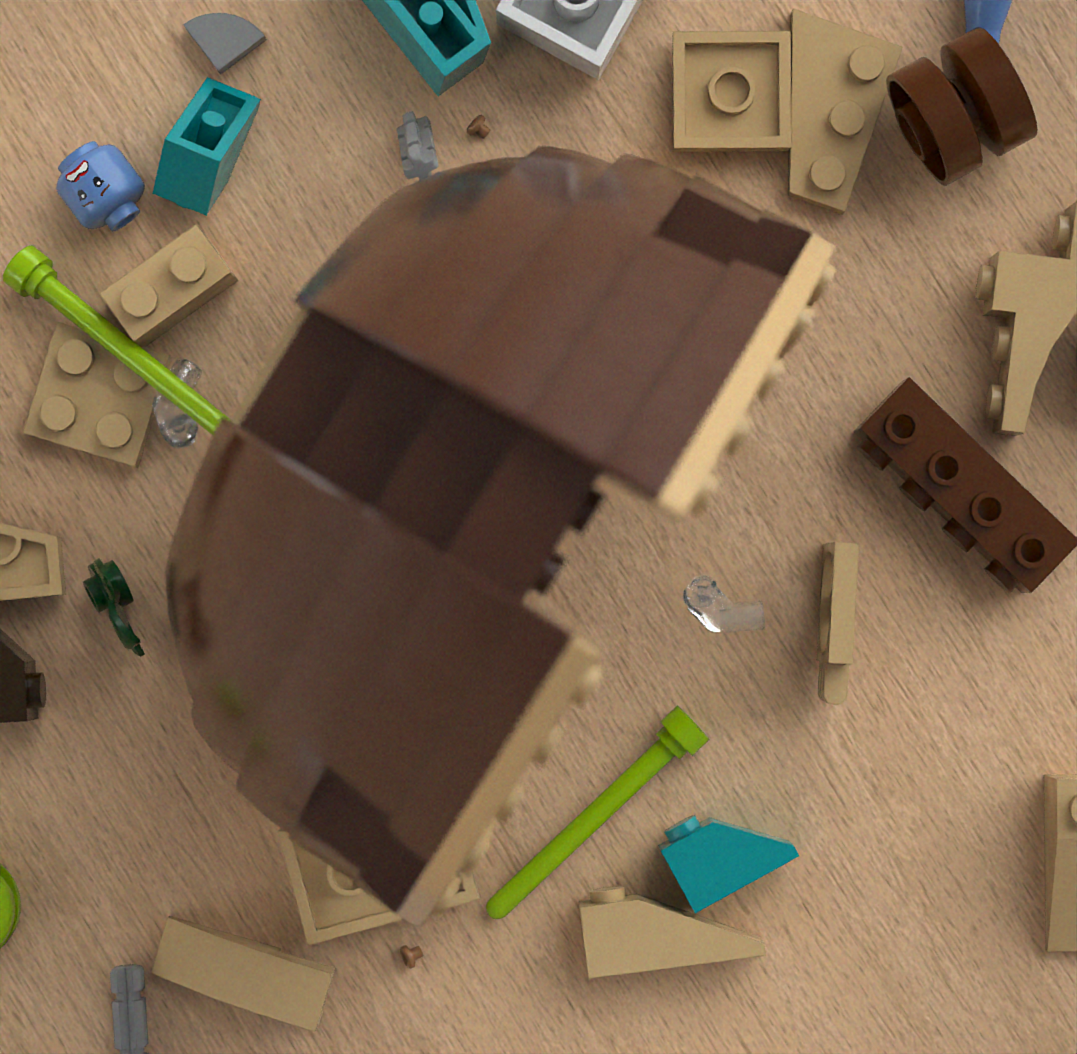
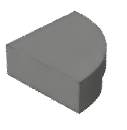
(224, 38)

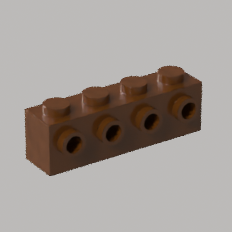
(966, 487)

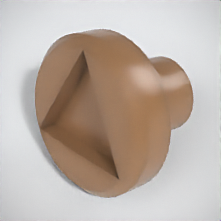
(478, 127)
(410, 955)

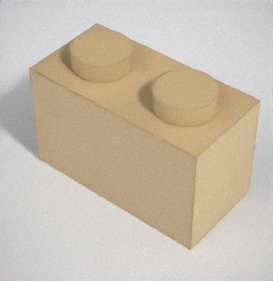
(168, 286)

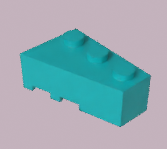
(437, 36)

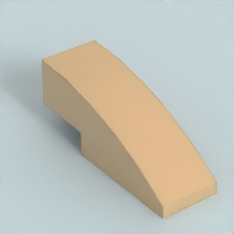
(243, 973)

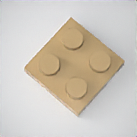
(731, 91)
(92, 399)

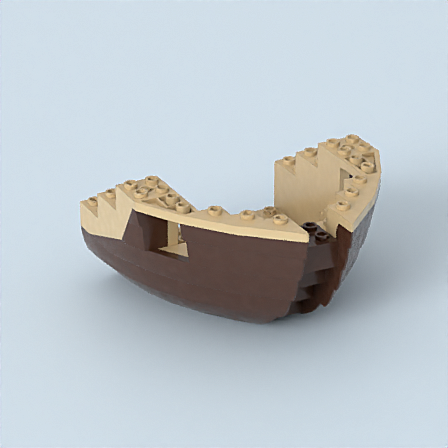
(418, 459)

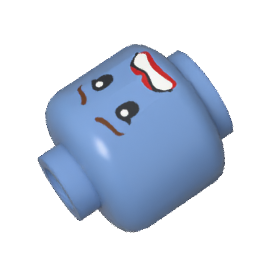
(100, 186)

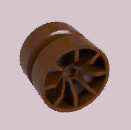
(966, 103)

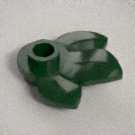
(110, 591)

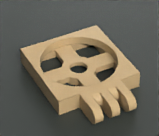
(836, 619)

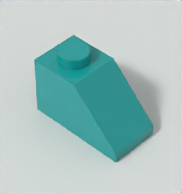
(205, 146)
(720, 858)

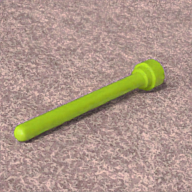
(32, 274)
(675, 739)

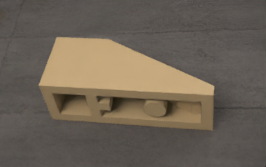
(1060, 861)
(646, 935)

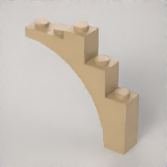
(1038, 304)

